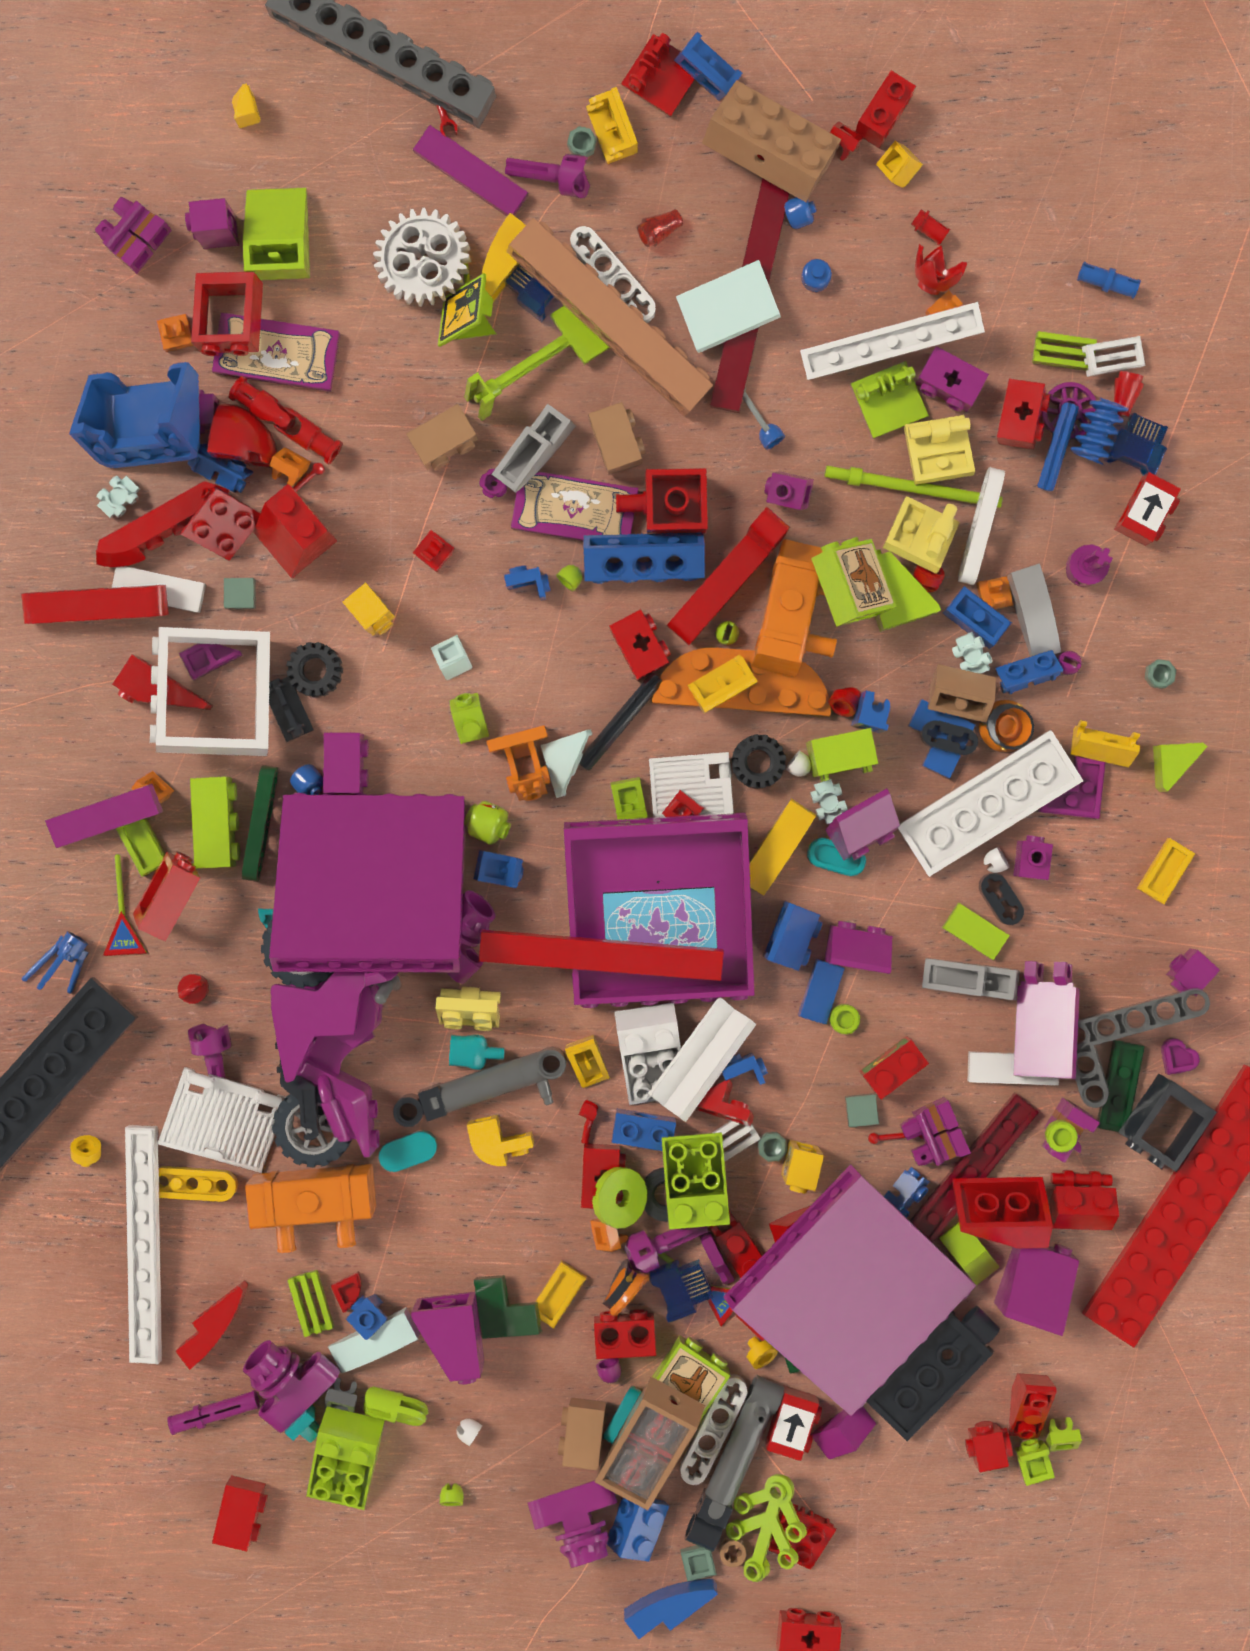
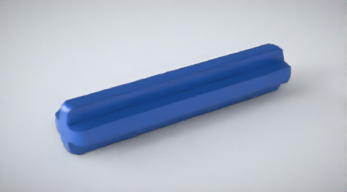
(1058, 446)

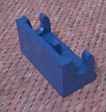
(707, 67)
(871, 715)

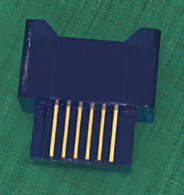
(531, 294)
(1139, 444)
(682, 1287)

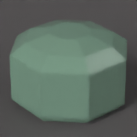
(582, 142)
(1160, 674)
(772, 1146)

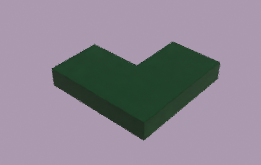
(498, 1316)

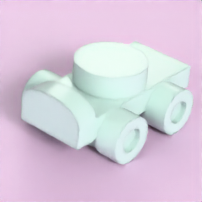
(123, 492)
(972, 651)
(826, 795)

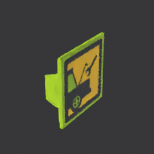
(464, 309)

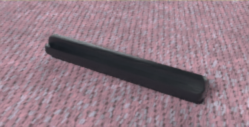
(620, 721)

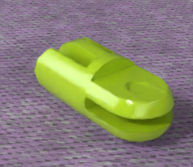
(394, 1407)

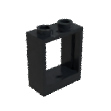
(1148, 1109)

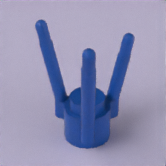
(68, 948)

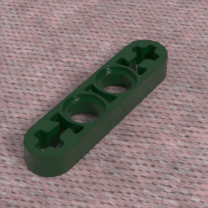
(260, 823)

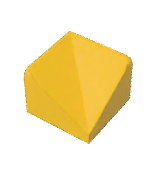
(245, 107)
(899, 164)

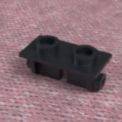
(288, 709)

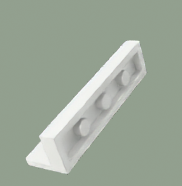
(702, 1059)

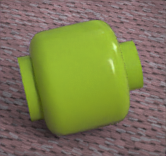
(487, 822)

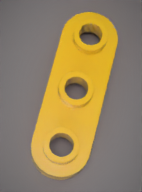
(207, 1188)

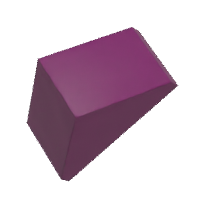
(843, 1433)

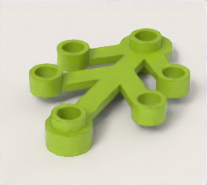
(769, 1525)

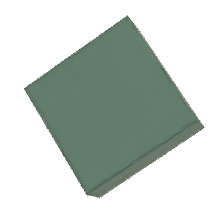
(239, 593)
(861, 1110)
(697, 1562)

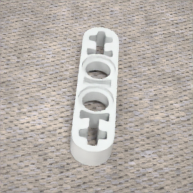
(615, 273)
(981, 526)
(716, 1430)

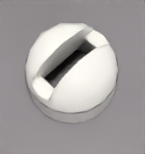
(799, 764)
(997, 859)
(468, 1430)

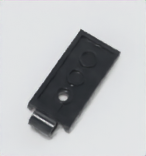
(927, 1379)

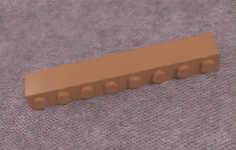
(609, 317)

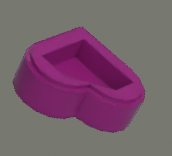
(1178, 1057)

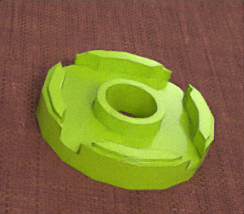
(633, 1197)

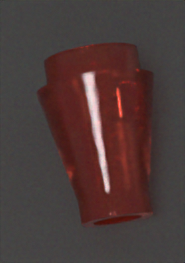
(659, 227)

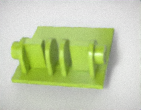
(889, 399)

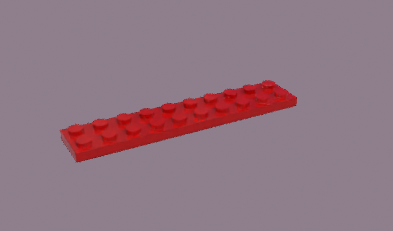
(1177, 1220)

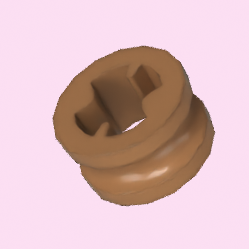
(724, 1548)

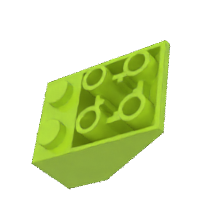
(276, 234)
(695, 1181)
(345, 1457)

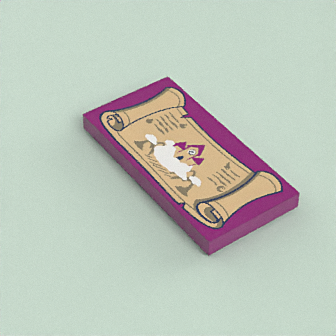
(286, 354)
(570, 507)

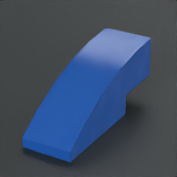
(669, 1605)

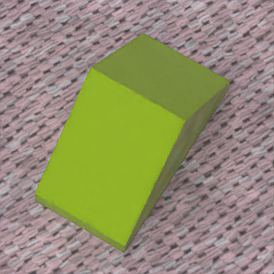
(1173, 761)
(969, 1254)

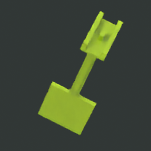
(574, 335)

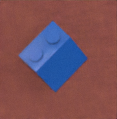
(792, 936)

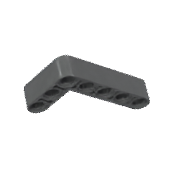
(1124, 1029)

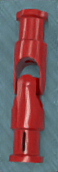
(268, 408)

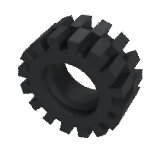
(298, 661)
(776, 756)

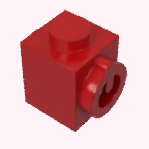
(989, 1446)

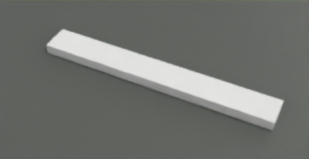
(143, 1244)

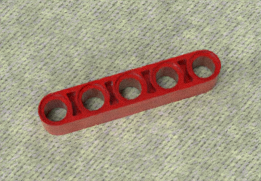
(94, 604)

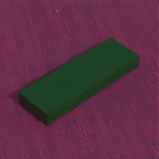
(1122, 1082)

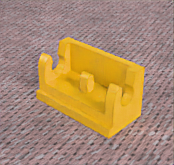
(612, 126)
(722, 683)
(1104, 745)

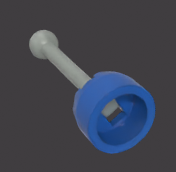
(770, 434)

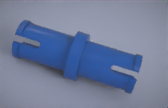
(1108, 280)

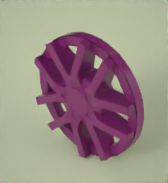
(1076, 386)

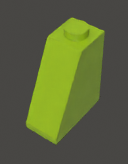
(910, 597)

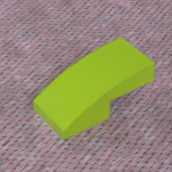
(629, 799)

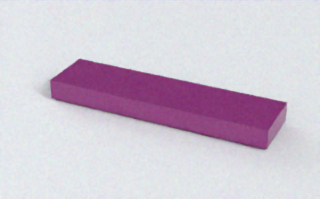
(470, 171)
(104, 815)

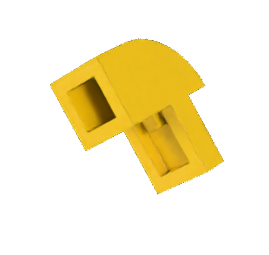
(490, 1144)

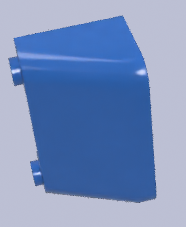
(139, 422)

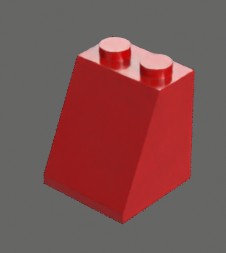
(292, 531)

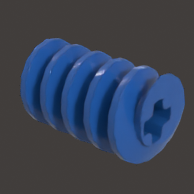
(1099, 429)

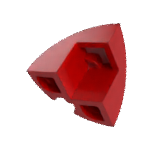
(240, 436)

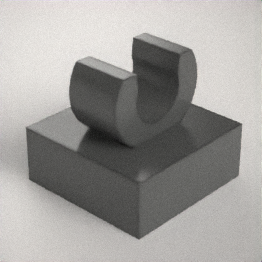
(342, 1399)

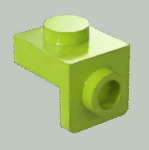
(468, 717)
(1034, 1461)

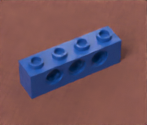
(631, 547)

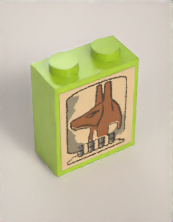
(853, 581)
(693, 1371)

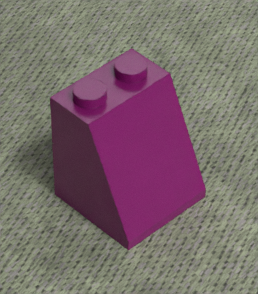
(1038, 1287)
(452, 1333)

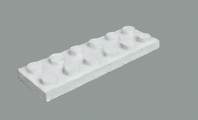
(990, 803)

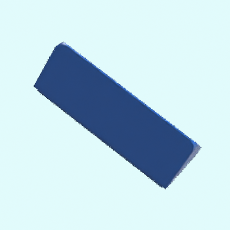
(977, 616)
(821, 991)

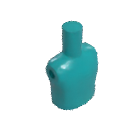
(472, 1051)

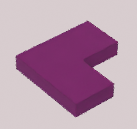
(1084, 798)

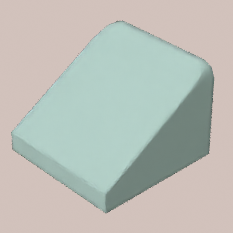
(451, 657)

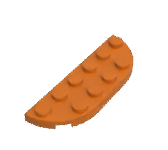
(772, 693)

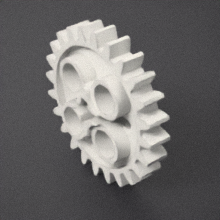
(431, 233)

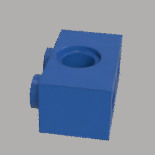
(642, 1129)

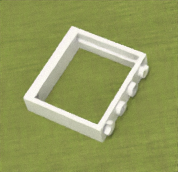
(217, 746)

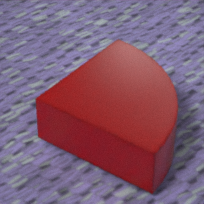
(347, 1290)

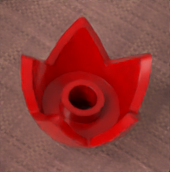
(933, 273)

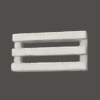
(1091, 359)
(742, 1145)

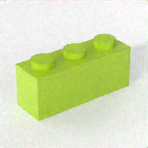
(214, 822)

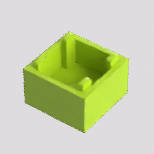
(842, 753)

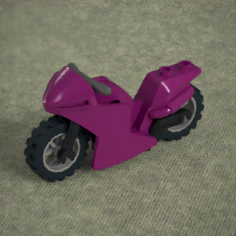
(314, 1031)

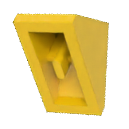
(587, 1061)

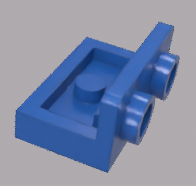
(637, 1529)

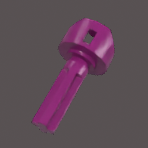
(569, 174)
(1088, 565)
(210, 1045)
(657, 1245)

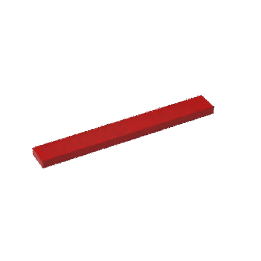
(601, 955)

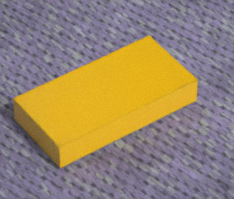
(1165, 871)
(559, 1293)

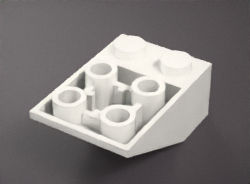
(647, 1047)

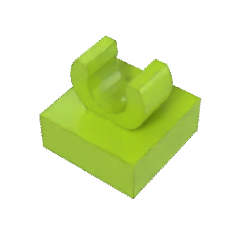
(1063, 1439)

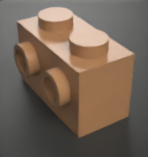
(443, 438)
(616, 438)
(962, 693)
(584, 1433)

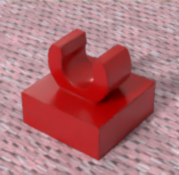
(849, 138)
(433, 551)
(682, 806)

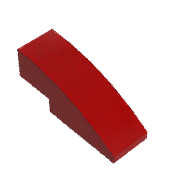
(211, 1326)

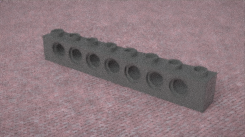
(470, 107)

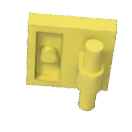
(939, 449)
(922, 534)
(468, 1008)

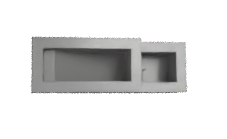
(533, 448)
(1034, 610)
(971, 979)

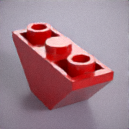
(1030, 1404)

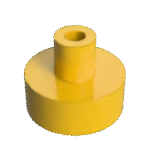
(85, 1150)
(760, 1353)

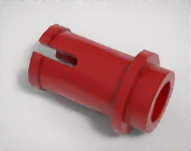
(930, 227)

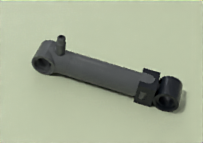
(481, 1086)
(716, 1501)

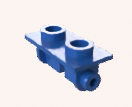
(230, 470)
(1033, 669)
(910, 1190)

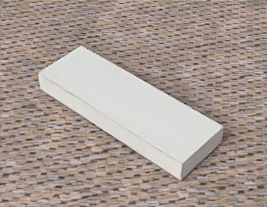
(180, 592)
(998, 1068)

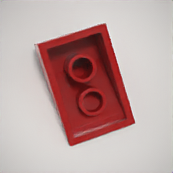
(1004, 1210)

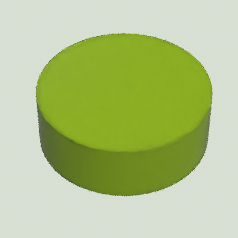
(844, 1019)
(1061, 1135)

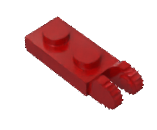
(737, 1245)

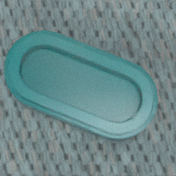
(824, 855)
(408, 1151)
(621, 1414)

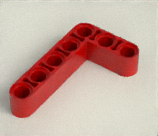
(729, 576)

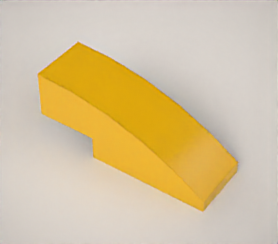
(499, 263)
(779, 845)

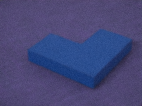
(938, 760)

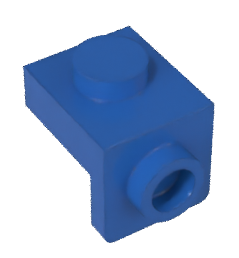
(522, 577)
(498, 869)
(740, 1065)
(367, 1316)

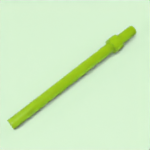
(856, 476)

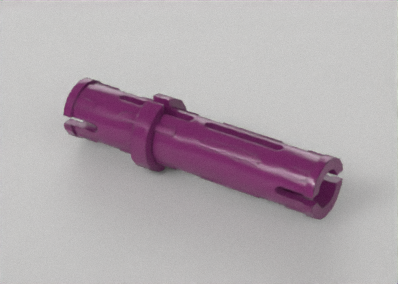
(182, 1422)

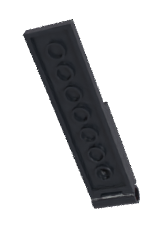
(57, 1063)

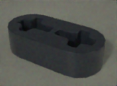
(946, 744)
(1007, 895)

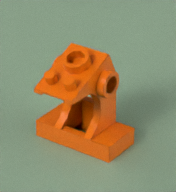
(519, 745)

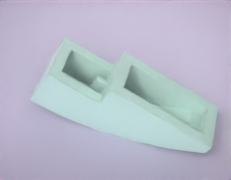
(392, 1335)

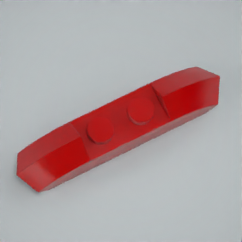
(128, 543)

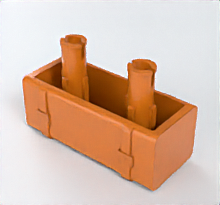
(789, 612)
(311, 1198)

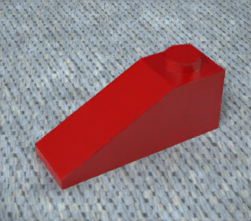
(136, 685)

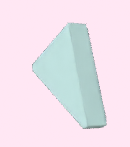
(563, 759)

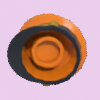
(1007, 727)
(624, 1287)

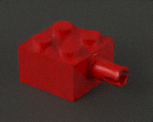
(671, 501)

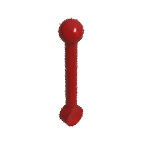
(317, 469)
(874, 1138)

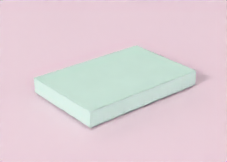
(728, 306)

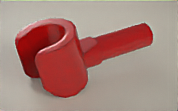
(445, 121)
(588, 1111)

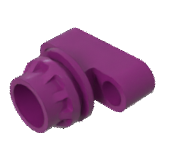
(476, 915)
(285, 1386)
(573, 1507)

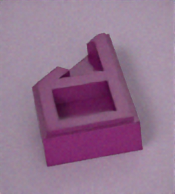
(206, 658)
(716, 1258)

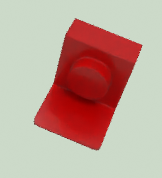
(716, 1104)

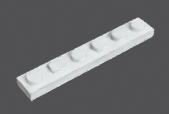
(892, 341)

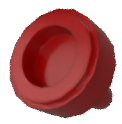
(929, 580)
(845, 701)
(193, 988)

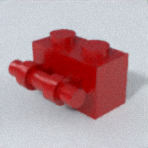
(1083, 1206)

